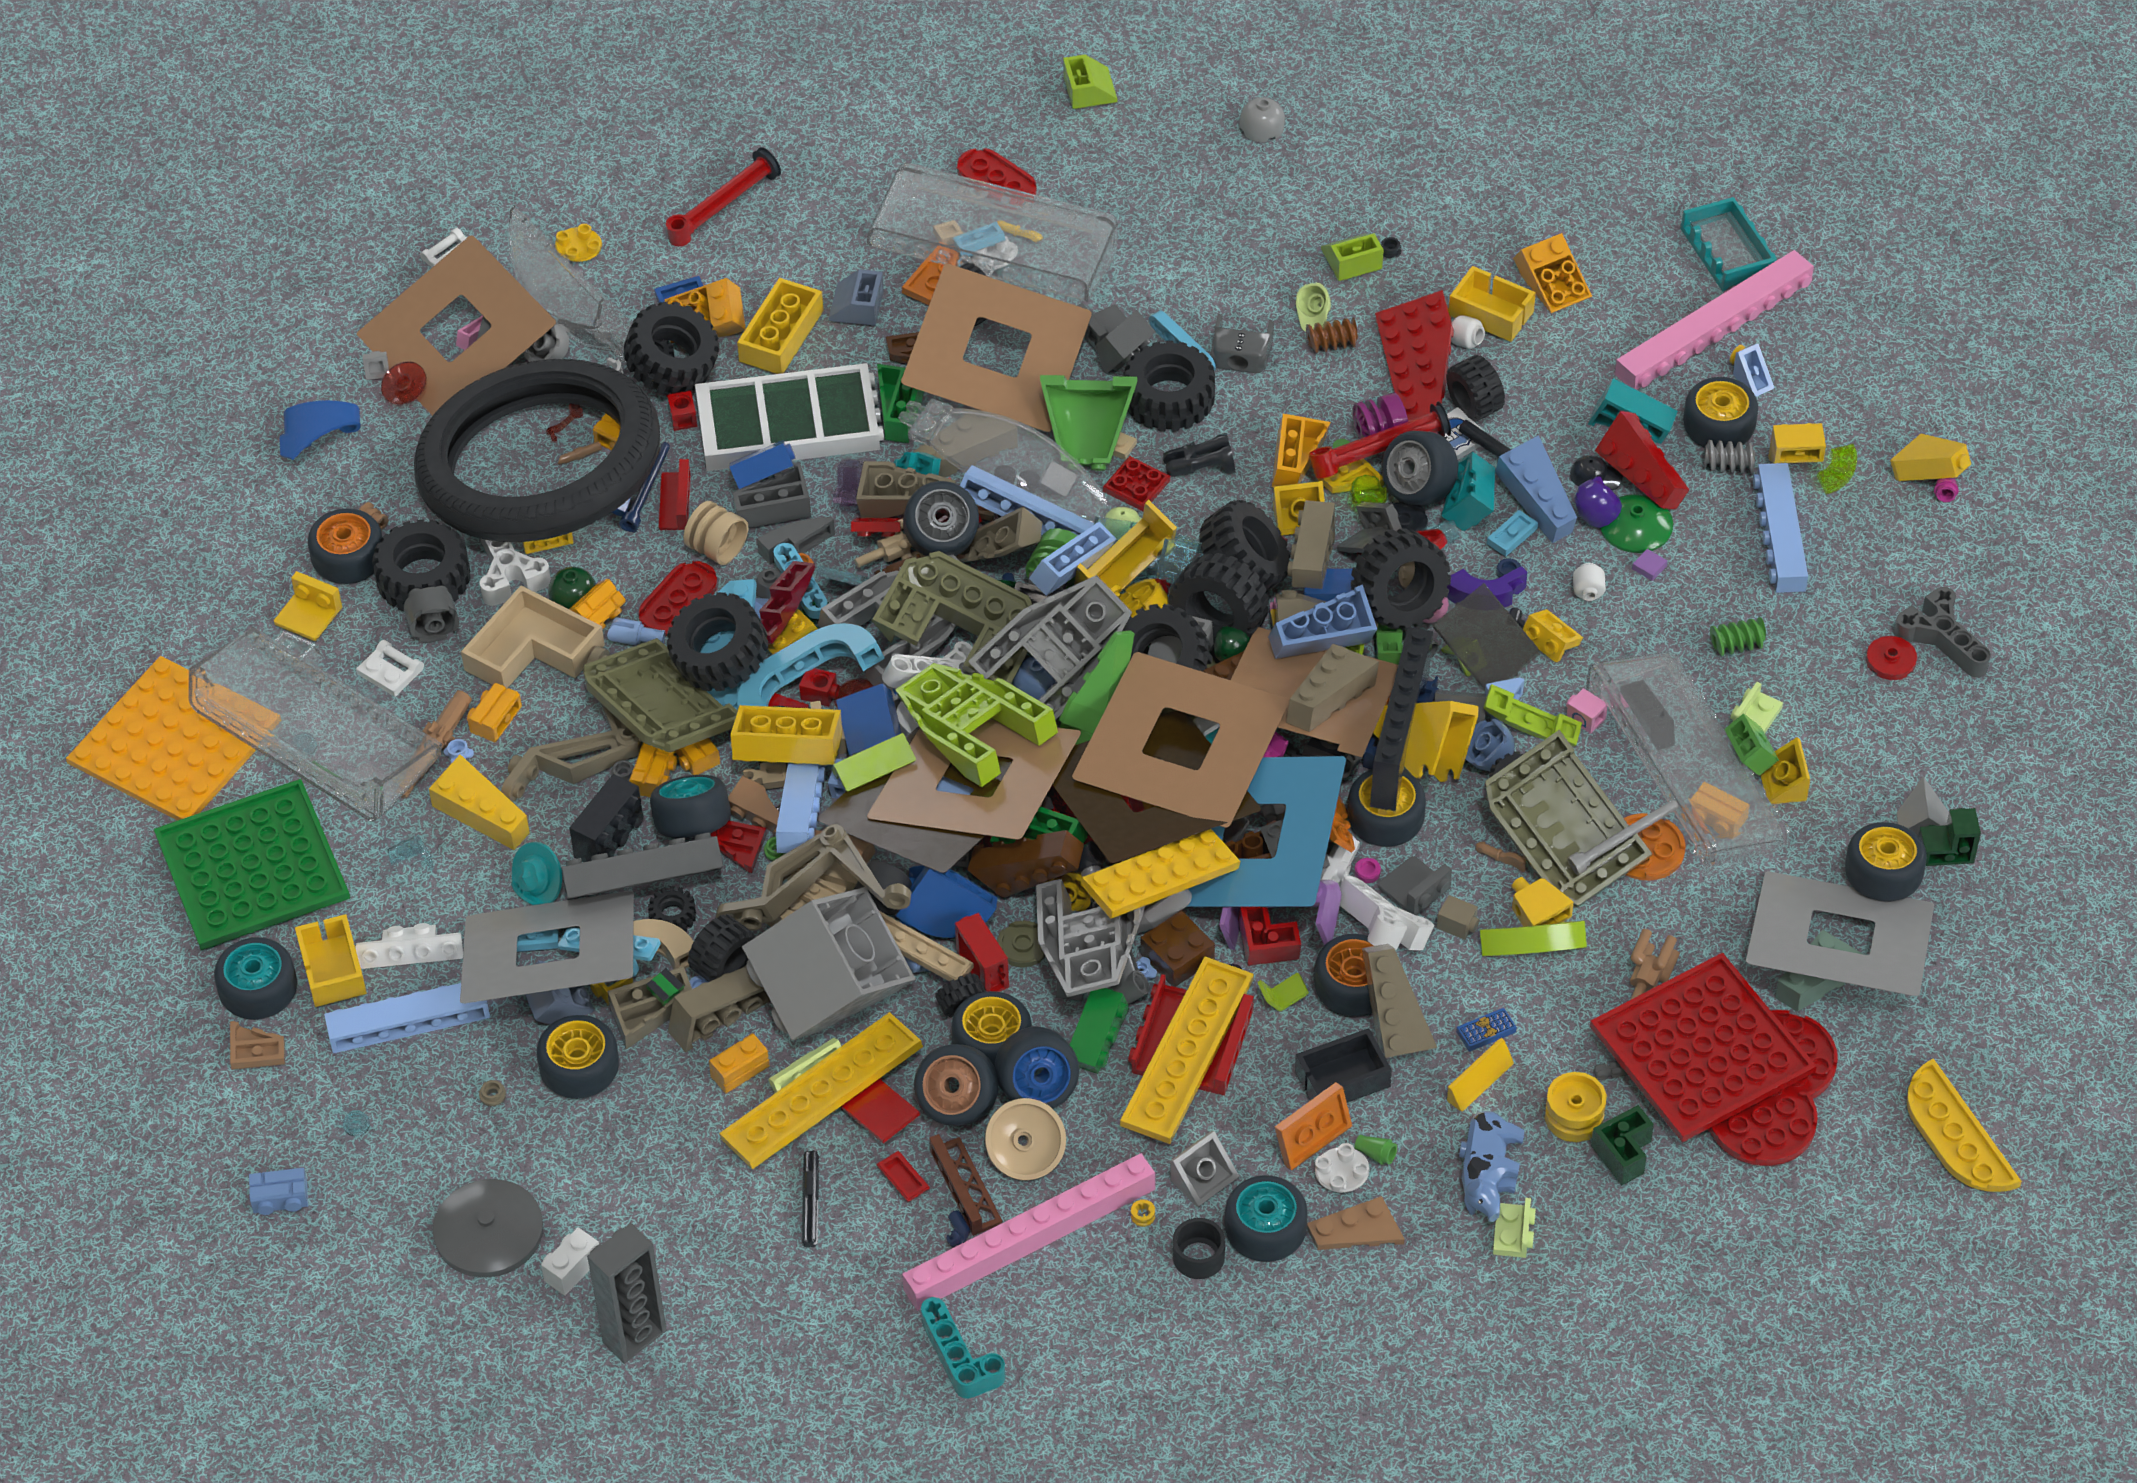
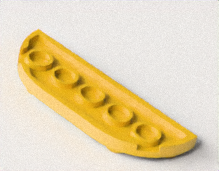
(1956, 1132)

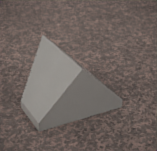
(1922, 808)

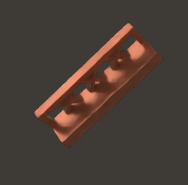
(960, 1188)

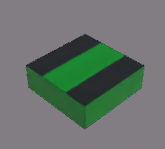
(665, 986)

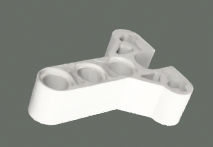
(509, 566)
(904, 667)
(1384, 921)

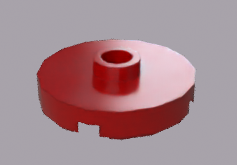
(1888, 666)

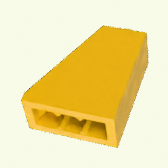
(1930, 459)

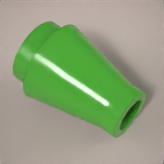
(1379, 1149)

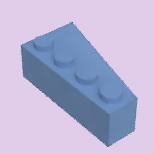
(1537, 488)
(1340, 622)

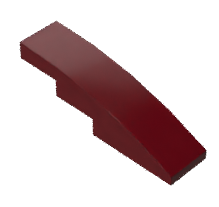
(785, 598)

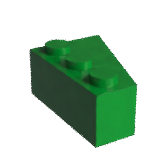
(893, 400)
(1047, 822)
(1098, 1028)

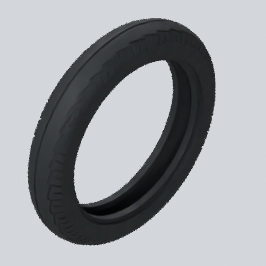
(550, 512)

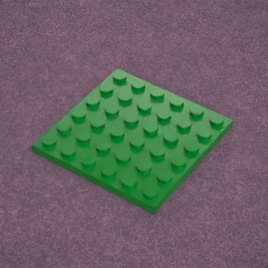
(251, 864)

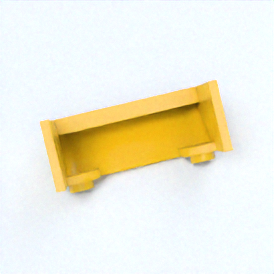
(1131, 552)

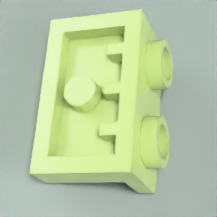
(1758, 707)
(1512, 1229)

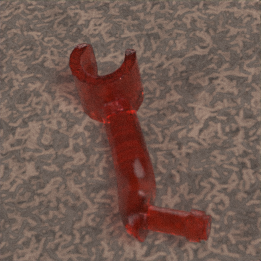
(575, 413)

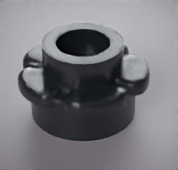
(1391, 247)

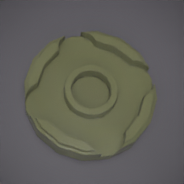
(1024, 951)

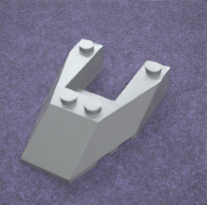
(862, 604)
(1062, 635)
(1086, 946)

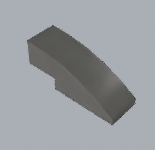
(801, 534)

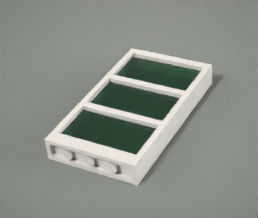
(811, 409)

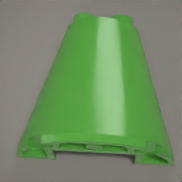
(1088, 415)

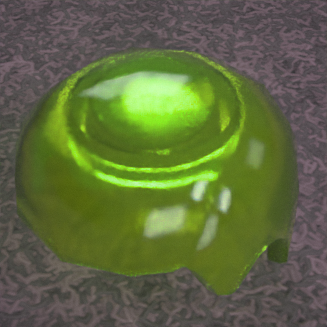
(1367, 489)

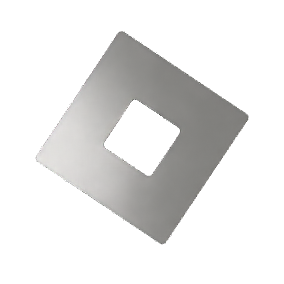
(1784, 923)
(604, 947)

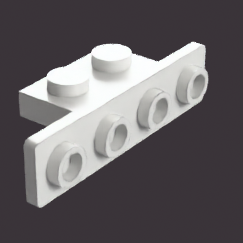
(409, 946)

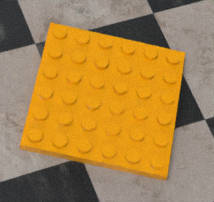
(160, 746)

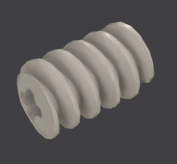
(1729, 456)

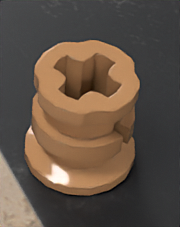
(381, 519)

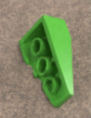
(1089, 704)

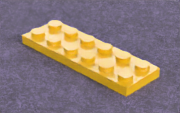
(1160, 873)

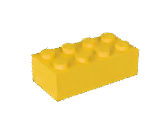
(780, 326)
(786, 735)

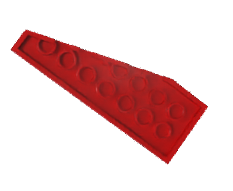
(1417, 350)

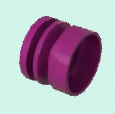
(1373, 417)

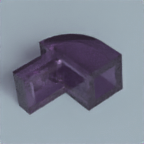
(848, 481)

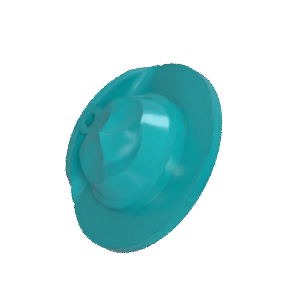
(536, 874)

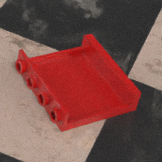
(1158, 1018)

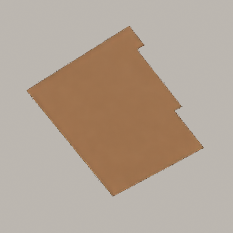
(1283, 676)

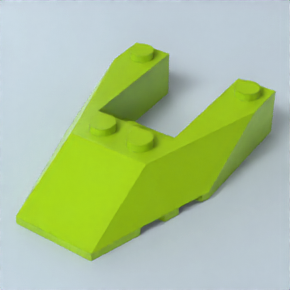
(955, 704)

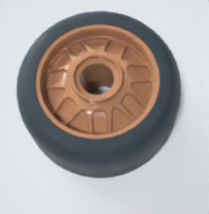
(976, 1089)

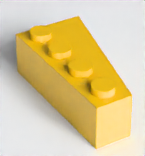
(479, 804)

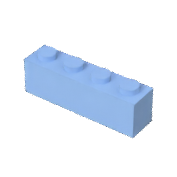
(1063, 562)

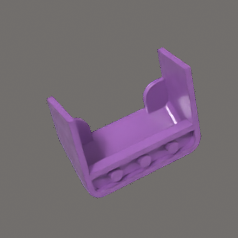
(1327, 900)

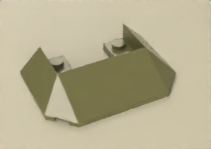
(957, 594)

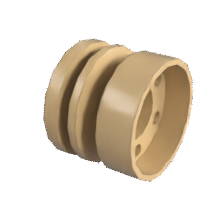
(715, 532)

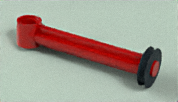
(681, 227)
(1327, 461)

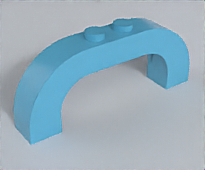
(805, 655)

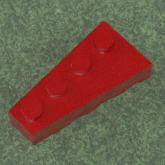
(1637, 457)

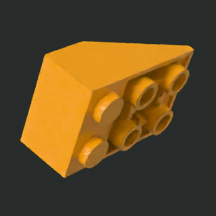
(1552, 273)
(719, 304)

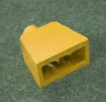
(1540, 903)

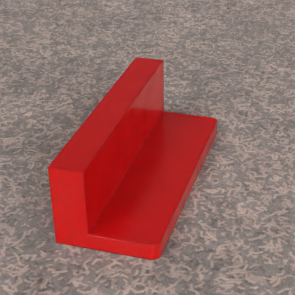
(675, 498)

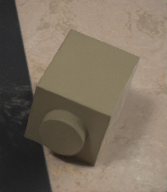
(1458, 917)

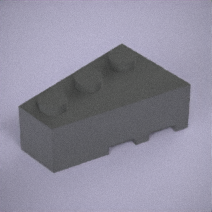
(774, 500)

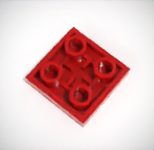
(1136, 483)

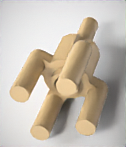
(890, 549)

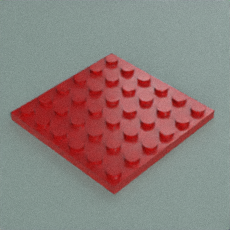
(1702, 1047)

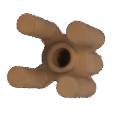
(1650, 968)

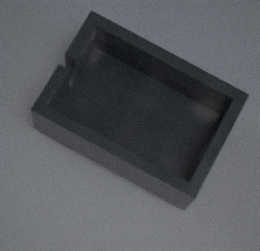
(607, 819)
(1350, 1061)

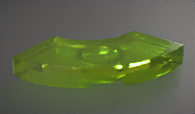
(1840, 470)

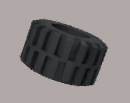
(1475, 387)
(719, 948)

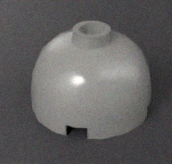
(1262, 119)
(551, 345)

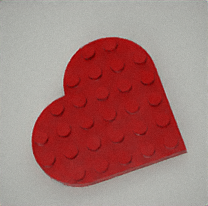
(1786, 1121)

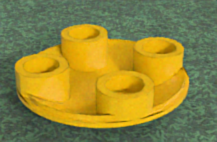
(578, 243)

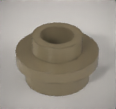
(489, 1087)

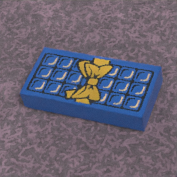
(1486, 1029)

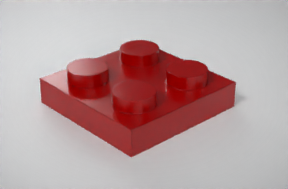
(868, 526)

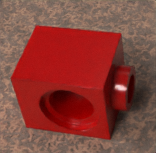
(682, 410)
(819, 686)

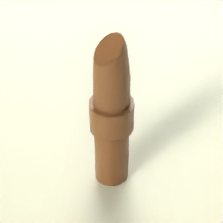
(580, 453)

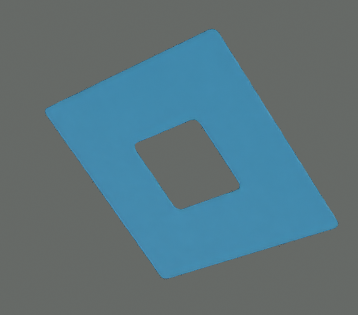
(1293, 876)

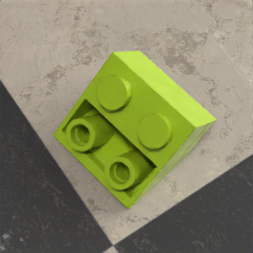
(1087, 82)
(1354, 256)

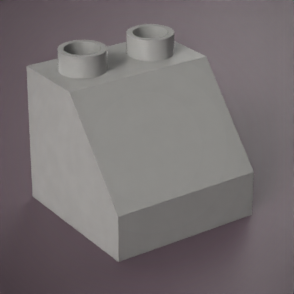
(827, 962)

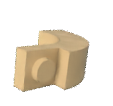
(674, 940)

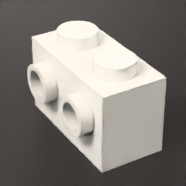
(569, 1261)

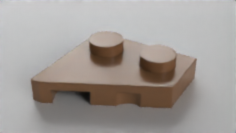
(255, 1047)

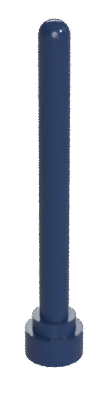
(631, 519)

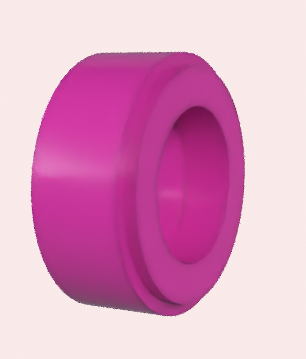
(1367, 870)

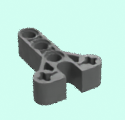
(1944, 632)

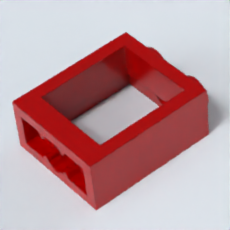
(979, 946)

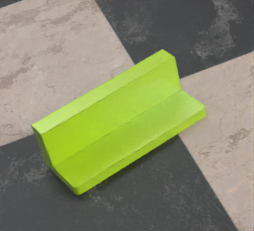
(874, 762)

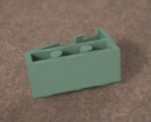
(1802, 990)

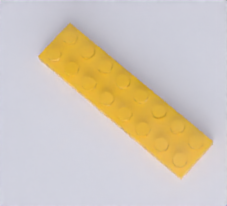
(1186, 1050)
(820, 1090)

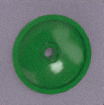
(1639, 525)

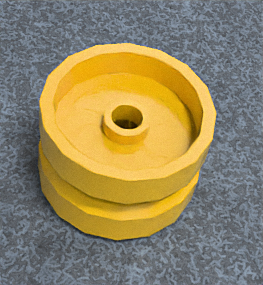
(1575, 1106)

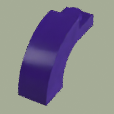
(1503, 588)

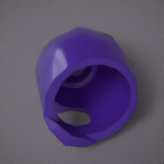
(1597, 503)

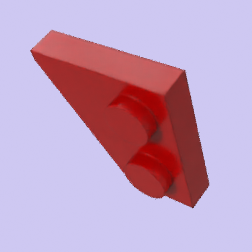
(741, 843)

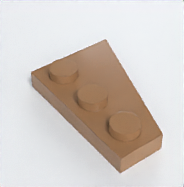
(1357, 1225)

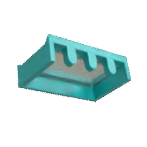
(1726, 241)

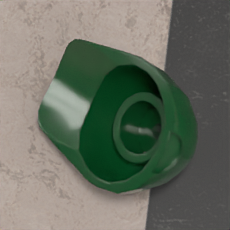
(1229, 643)

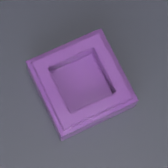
(1649, 564)

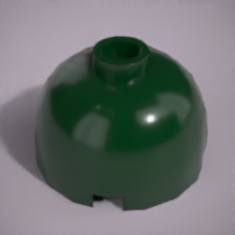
(570, 586)

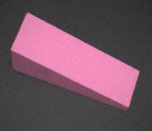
(468, 334)

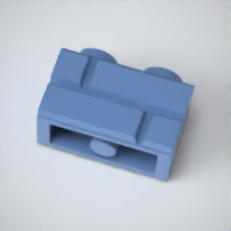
(278, 1191)

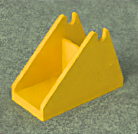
(1438, 737)

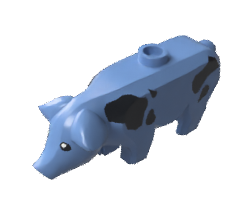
(1485, 1164)

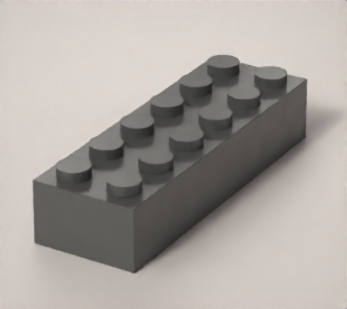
(641, 867)
(627, 1292)

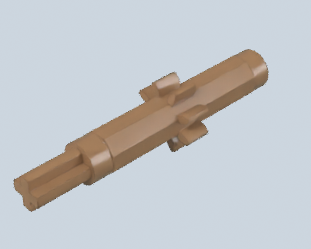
(445, 724)

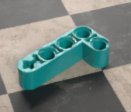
(955, 1347)

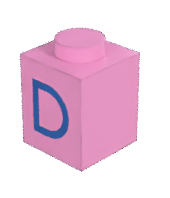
(1587, 709)

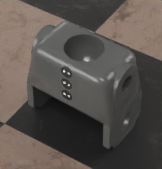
(1240, 348)

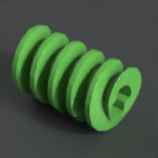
(1738, 635)

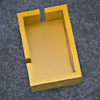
(1499, 312)
(330, 963)

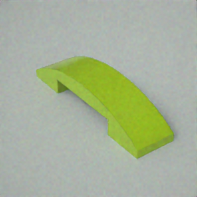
(1528, 718)
(1533, 938)

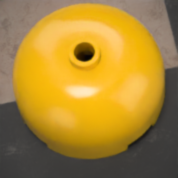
(1144, 594)

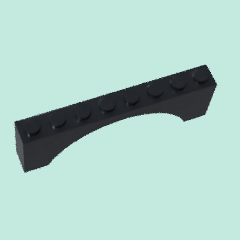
(1393, 742)

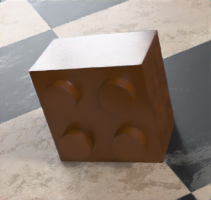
(1176, 948)

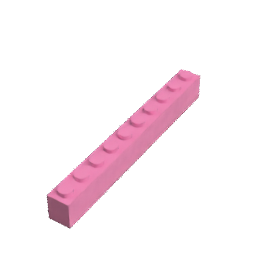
(1714, 320)
(1029, 1231)

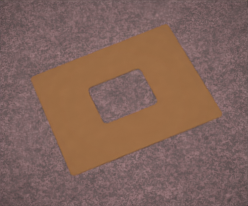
(475, 273)
(939, 349)
(1216, 789)
(913, 798)

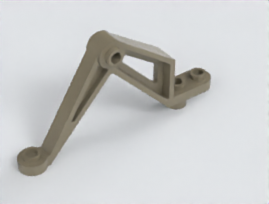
(548, 757)
(833, 846)

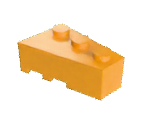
(1295, 441)

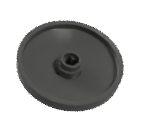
(488, 1228)

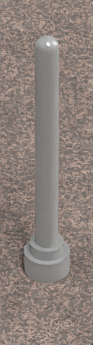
(1580, 861)

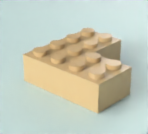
(530, 629)

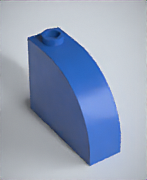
(943, 900)

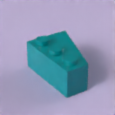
(1620, 397)
(1472, 493)

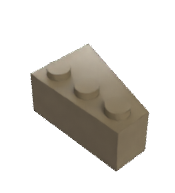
(638, 1010)

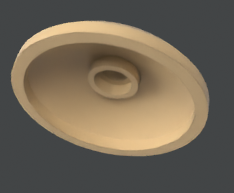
(1043, 1133)

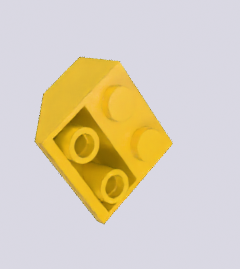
(1797, 443)

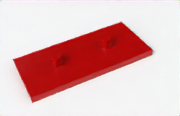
(880, 1110)

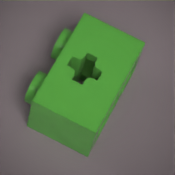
(1751, 744)

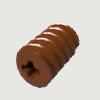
(1332, 334)

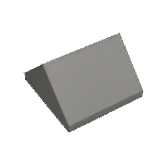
(1202, 1169)

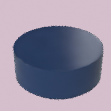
(1506, 566)

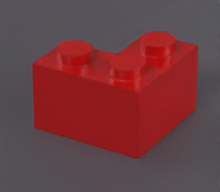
(1267, 941)

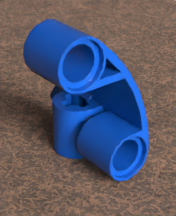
(314, 419)

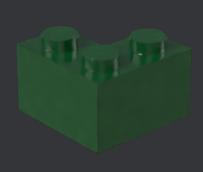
(1952, 842)
(1620, 1143)

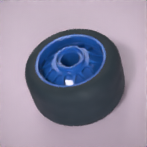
(1030, 1050)

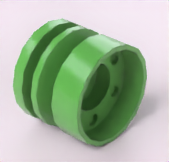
(1049, 542)

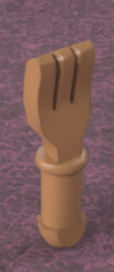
(1508, 858)

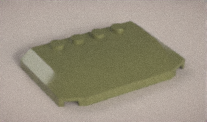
(654, 699)
(1558, 809)

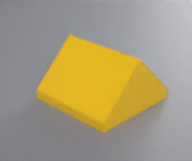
(1291, 499)
(1789, 777)

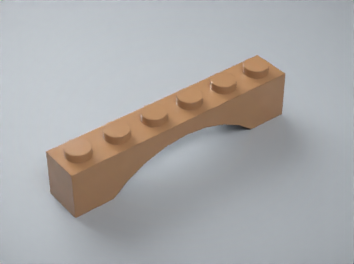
(751, 802)

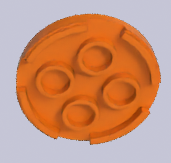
(1666, 845)

